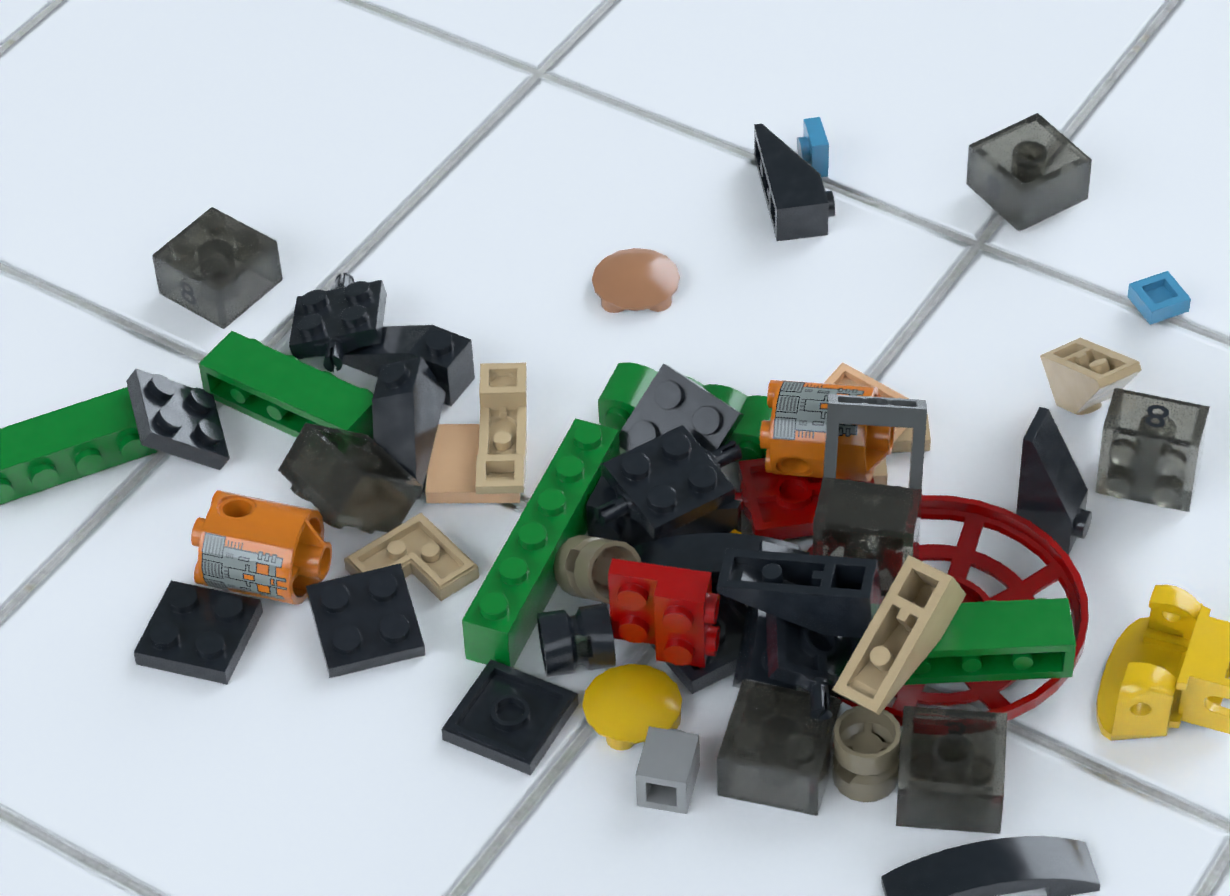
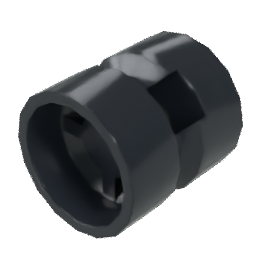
(558, 641)

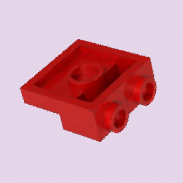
(665, 609)

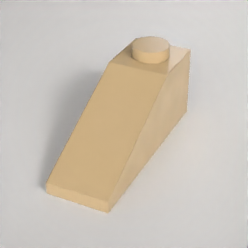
(1086, 374)
(900, 634)

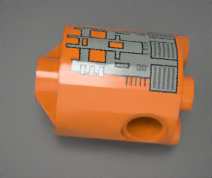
(798, 432)
(260, 547)

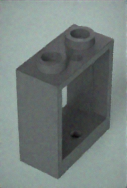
(877, 412)

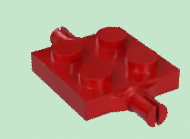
(778, 503)

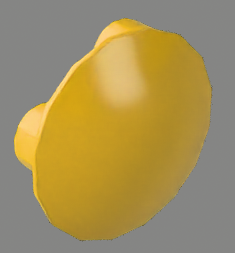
(629, 701)

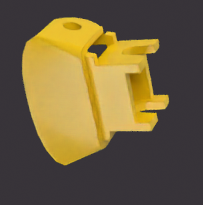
(1166, 670)

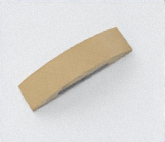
(502, 428)

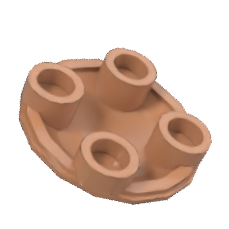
(635, 280)

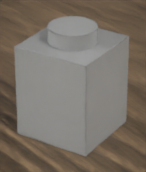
(667, 770)

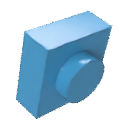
(814, 145)
(1159, 297)

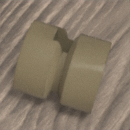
(584, 565)
(866, 754)

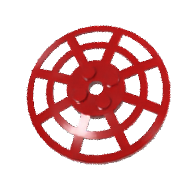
(1058, 567)

